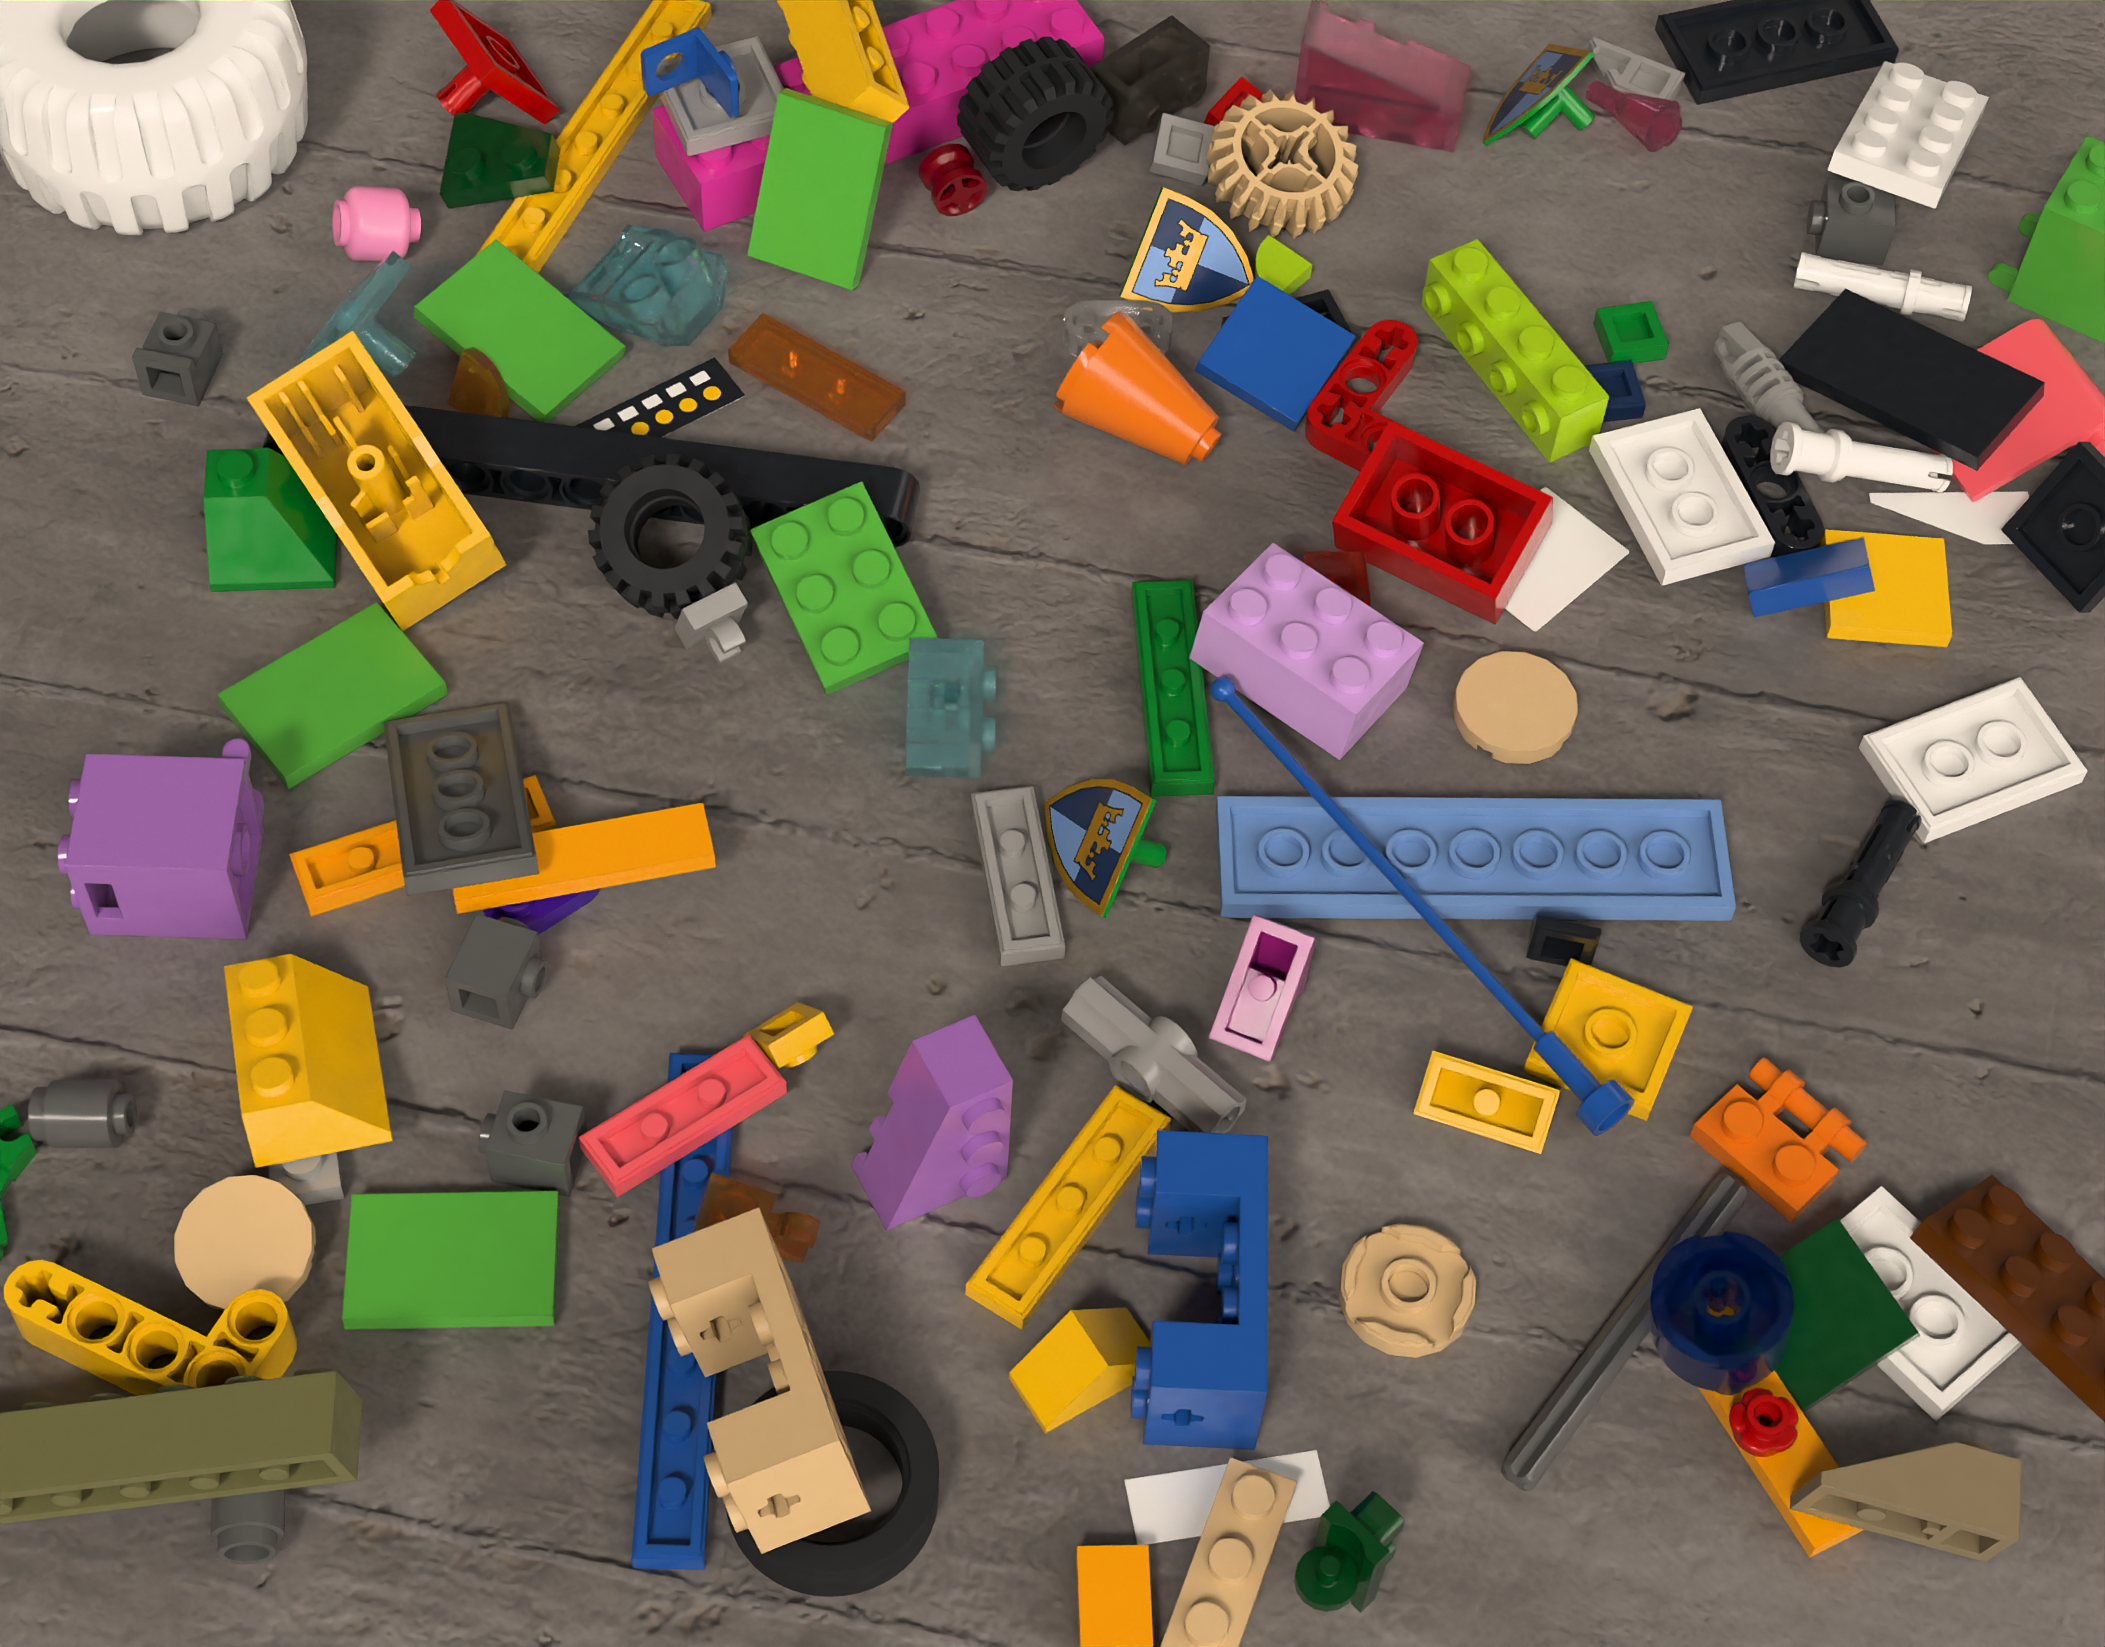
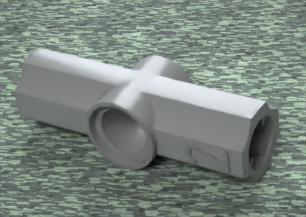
(1152, 1058)

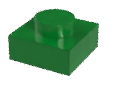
(1631, 333)

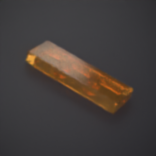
(817, 377)

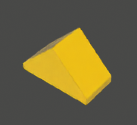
(1078, 1364)

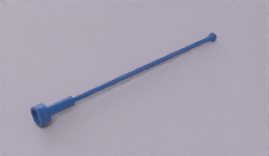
(1601, 1104)

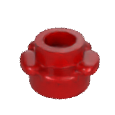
(1760, 1439)

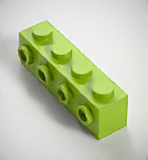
(1514, 350)

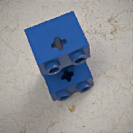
(1207, 1379)

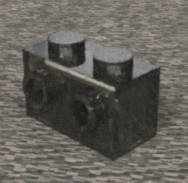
(1153, 77)

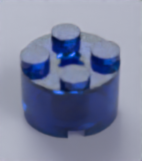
(1716, 1273)

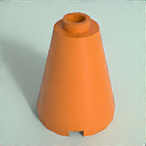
(1138, 395)

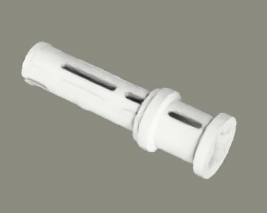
(1837, 456)

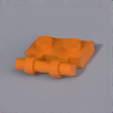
(1766, 1151)

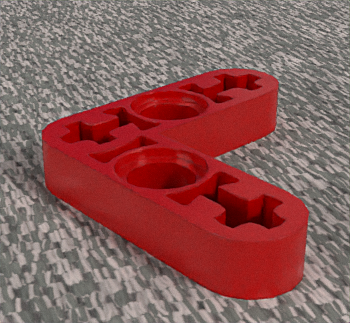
(1361, 421)

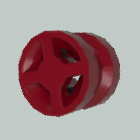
(952, 179)

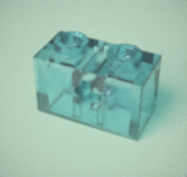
(946, 708)

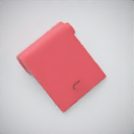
(2063, 417)

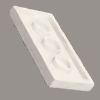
(1909, 133)

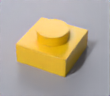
(792, 1035)

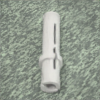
(1895, 289)

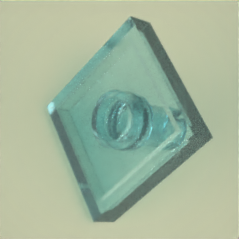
(359, 314)

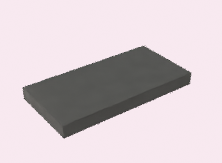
(459, 799)

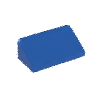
(1808, 577)

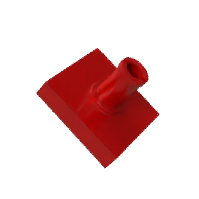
(491, 65)

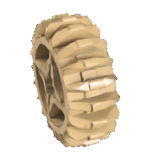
(1274, 135)

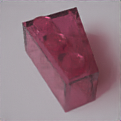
(1379, 84)

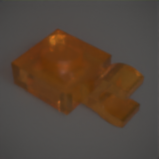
(729, 1198)

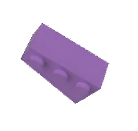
(944, 1126)

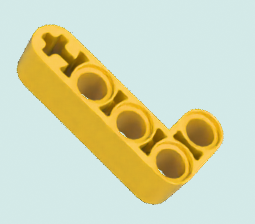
(144, 1333)

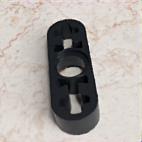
(1803, 517)

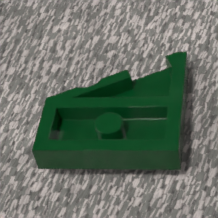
(496, 162)

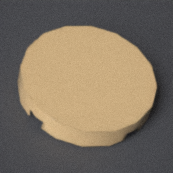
(1515, 707)
(243, 1239)
(1406, 1290)

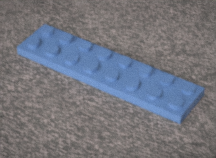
(1476, 858)

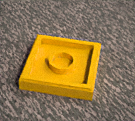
(1908, 596)
(1614, 1031)

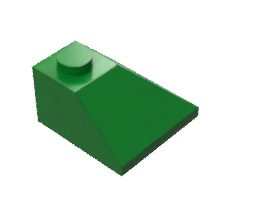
(264, 525)

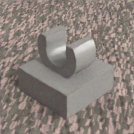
(716, 622)

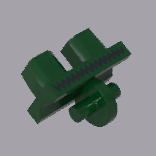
(1348, 1555)

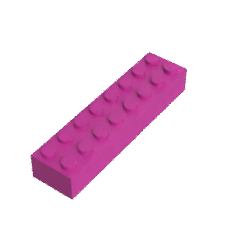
(935, 62)

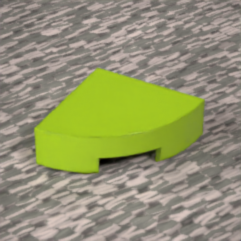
(1281, 266)

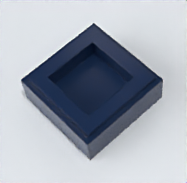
(1623, 390)

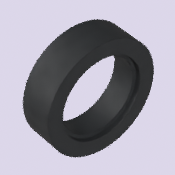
(885, 1551)

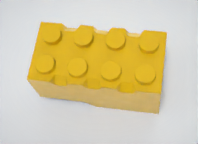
(377, 480)

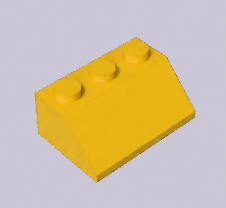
(304, 1060)

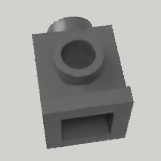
(180, 345)

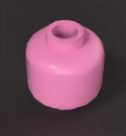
(374, 223)

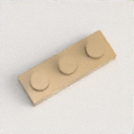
(1231, 1558)

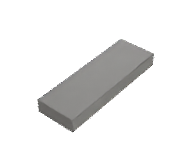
(1017, 876)

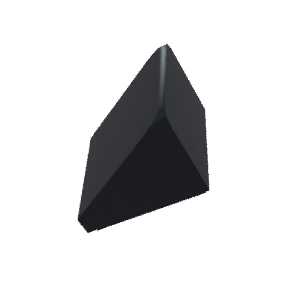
(1560, 941)

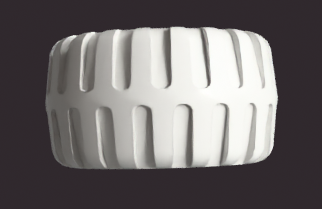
(157, 135)

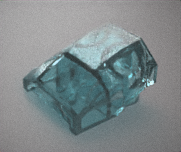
(654, 286)

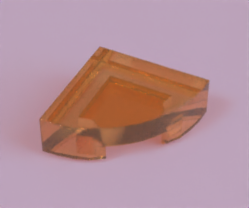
(478, 386)

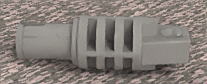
(1761, 378)

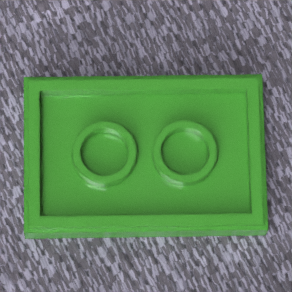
(819, 188)
(524, 326)
(332, 695)
(451, 1260)

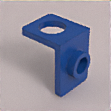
(698, 60)

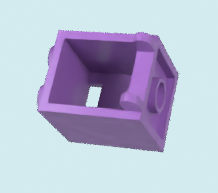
(164, 844)

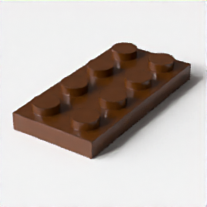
(2025, 1281)

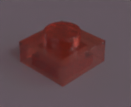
(1344, 569)

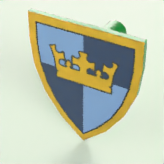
(1542, 95)
(1187, 258)
(1096, 835)

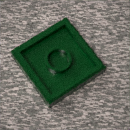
(1840, 1316)

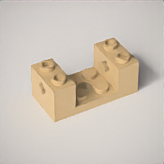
(785, 1458)

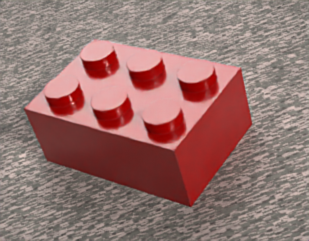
(1443, 521)

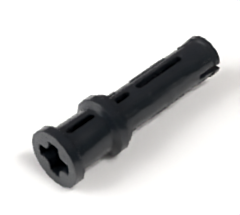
(1853, 901)

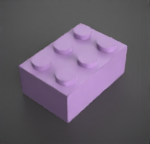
(1306, 650)

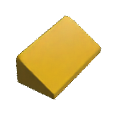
(1486, 1102)

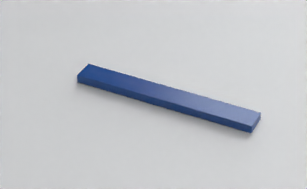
(677, 1396)

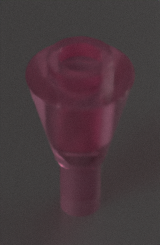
(1648, 118)

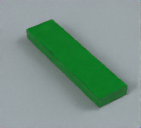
(1171, 689)

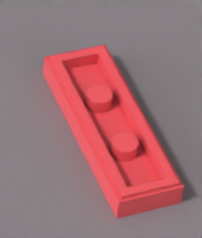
(682, 1115)

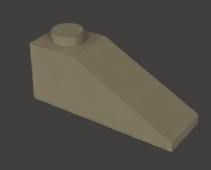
(1938, 1497)

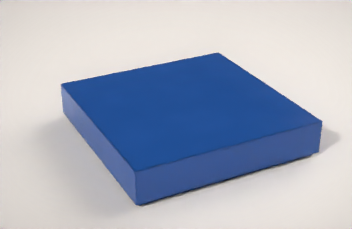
(1275, 353)

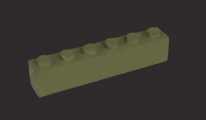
(178, 1445)

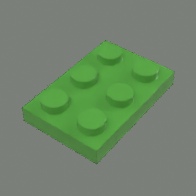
(842, 587)

